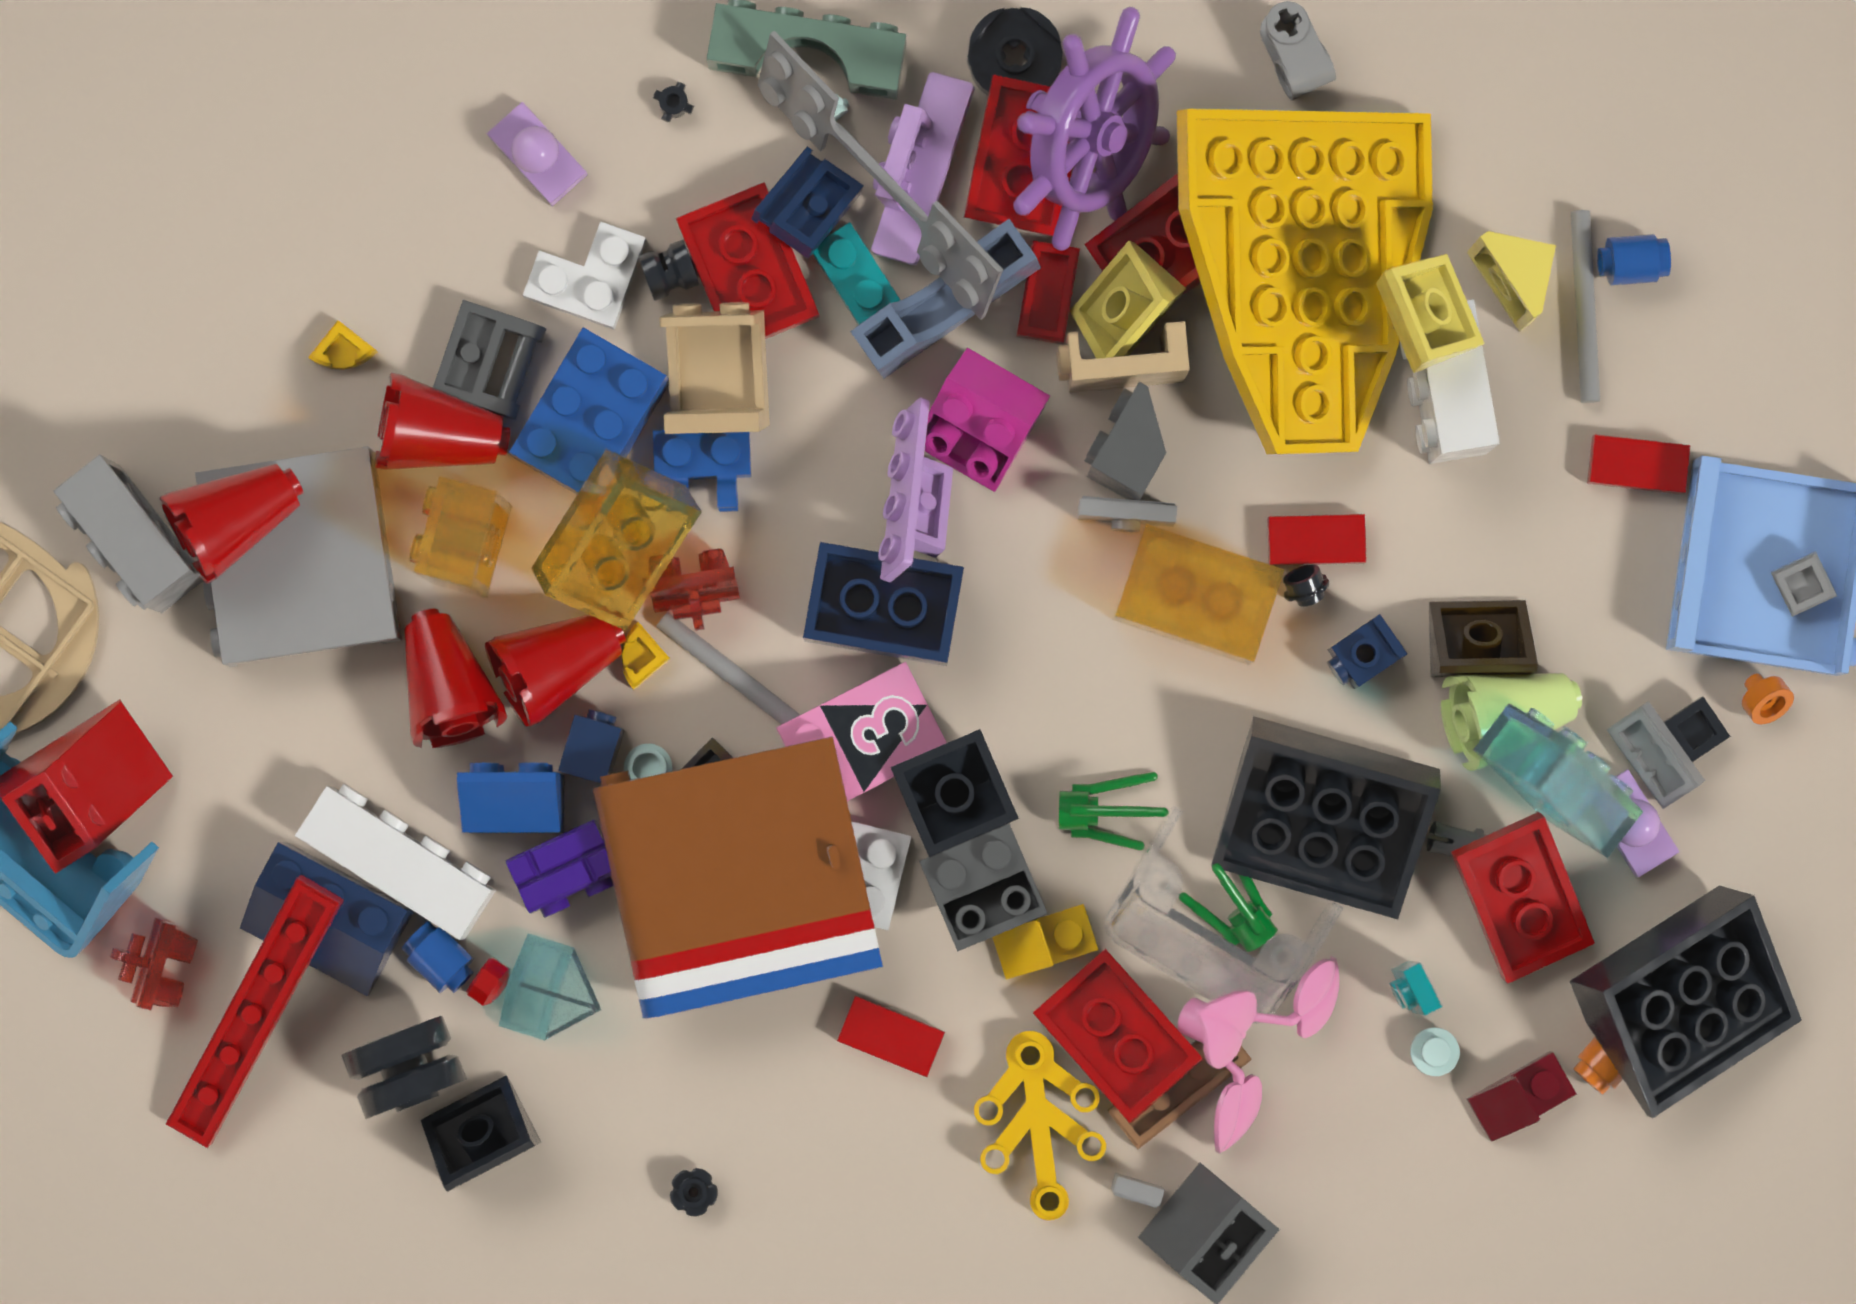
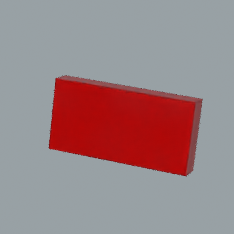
(1048, 294)
(1638, 464)
(1316, 539)
(891, 1036)

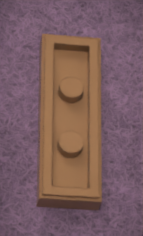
(1178, 1099)

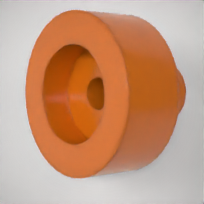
(1766, 698)

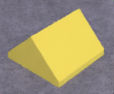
(1515, 272)
(1125, 302)
(1429, 311)

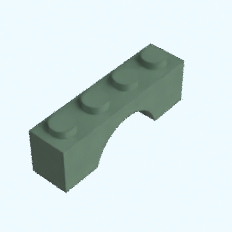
(868, 56)

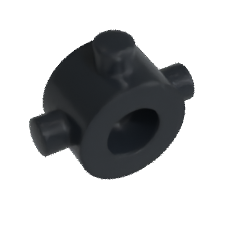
(673, 102)

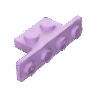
(919, 161)
(917, 498)

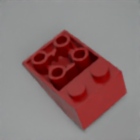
(83, 785)

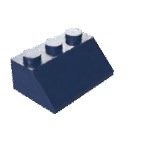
(361, 931)

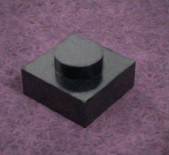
(1697, 728)

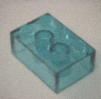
(1559, 778)

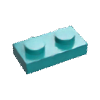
(854, 273)
(1414, 989)

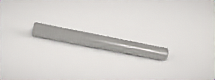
(1585, 306)
(726, 669)

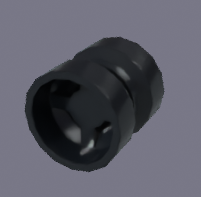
(668, 270)

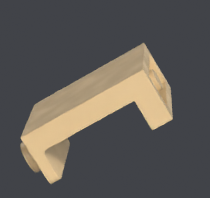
(716, 369)
(1125, 371)

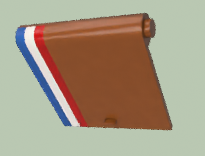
(733, 877)

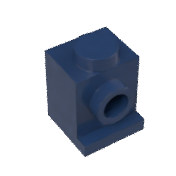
(1385, 652)

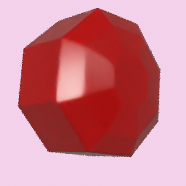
(489, 982)

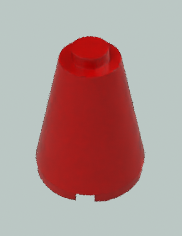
(435, 429)
(230, 515)
(551, 662)
(446, 684)

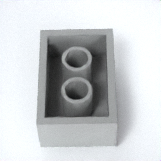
(127, 535)

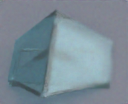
(546, 990)

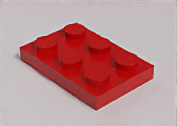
(1004, 161)
(747, 262)
(1523, 897)
(1118, 1036)

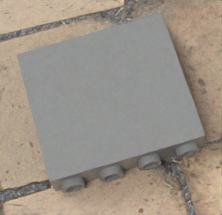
(317, 575)

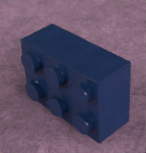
(895, 618)

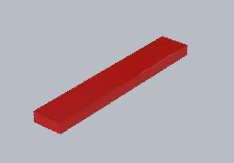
(254, 1011)

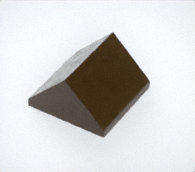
(1480, 638)

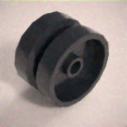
(404, 1067)

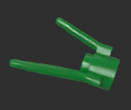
(1080, 810)
(1250, 920)

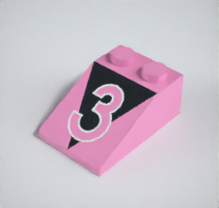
(871, 728)

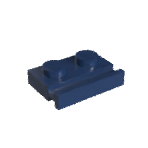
(807, 202)

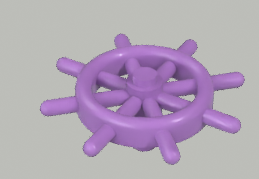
(1093, 128)

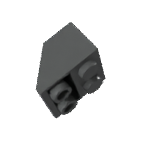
(1132, 450)
(983, 887)
(1208, 1233)

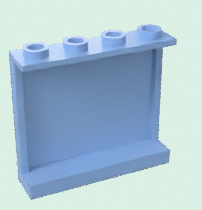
(1733, 537)

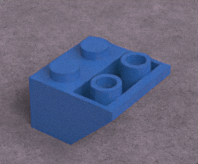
(511, 800)

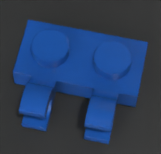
(705, 457)

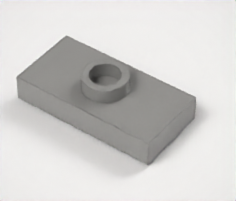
(1127, 514)
(1655, 755)

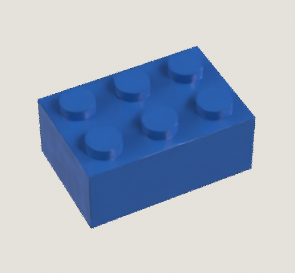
(590, 406)

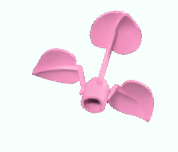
(1223, 1026)

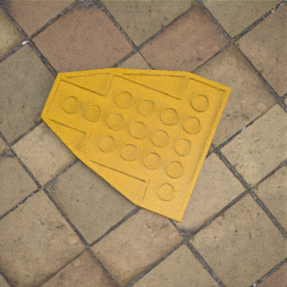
(1288, 241)

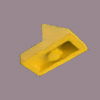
(1045, 942)

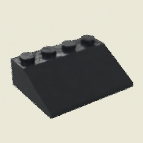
(1327, 817)
(1688, 998)

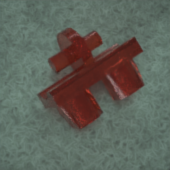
(697, 592)
(150, 985)

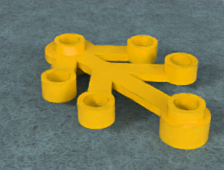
(1037, 1116)

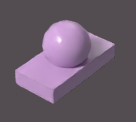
(537, 154)
(1647, 841)

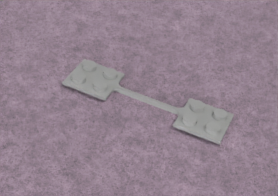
(944, 244)

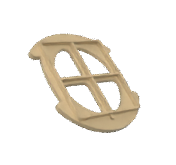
(77, 611)

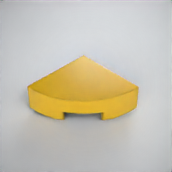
(342, 349)
(641, 656)

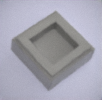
(1804, 583)
(1137, 1190)

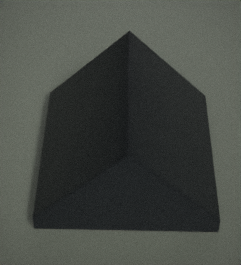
(954, 793)
(478, 1133)

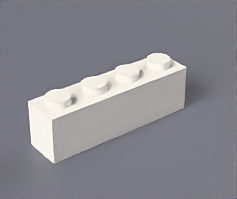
(395, 861)

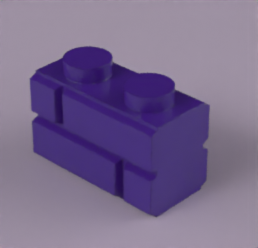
(561, 869)

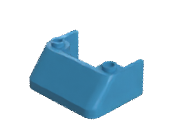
(76, 901)

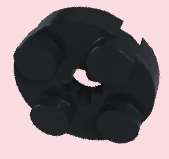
(1013, 28)

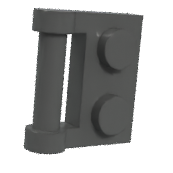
(474, 351)

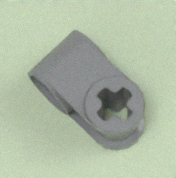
(1299, 57)

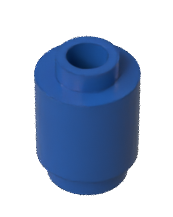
(1634, 259)
(438, 958)

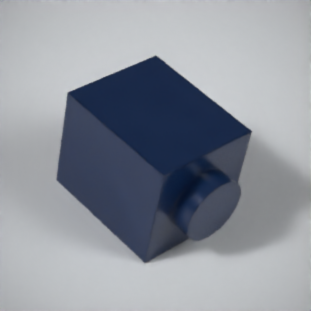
(591, 746)

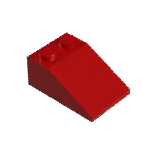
(1157, 230)

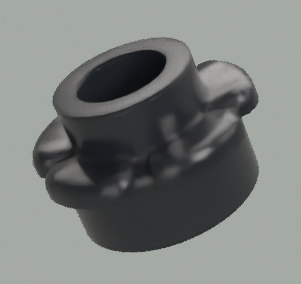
(1305, 585)
(706, 1189)

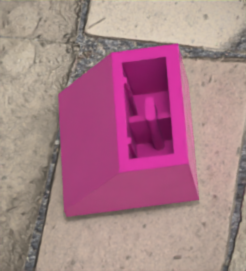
(982, 419)

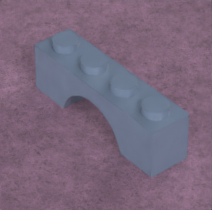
(922, 319)

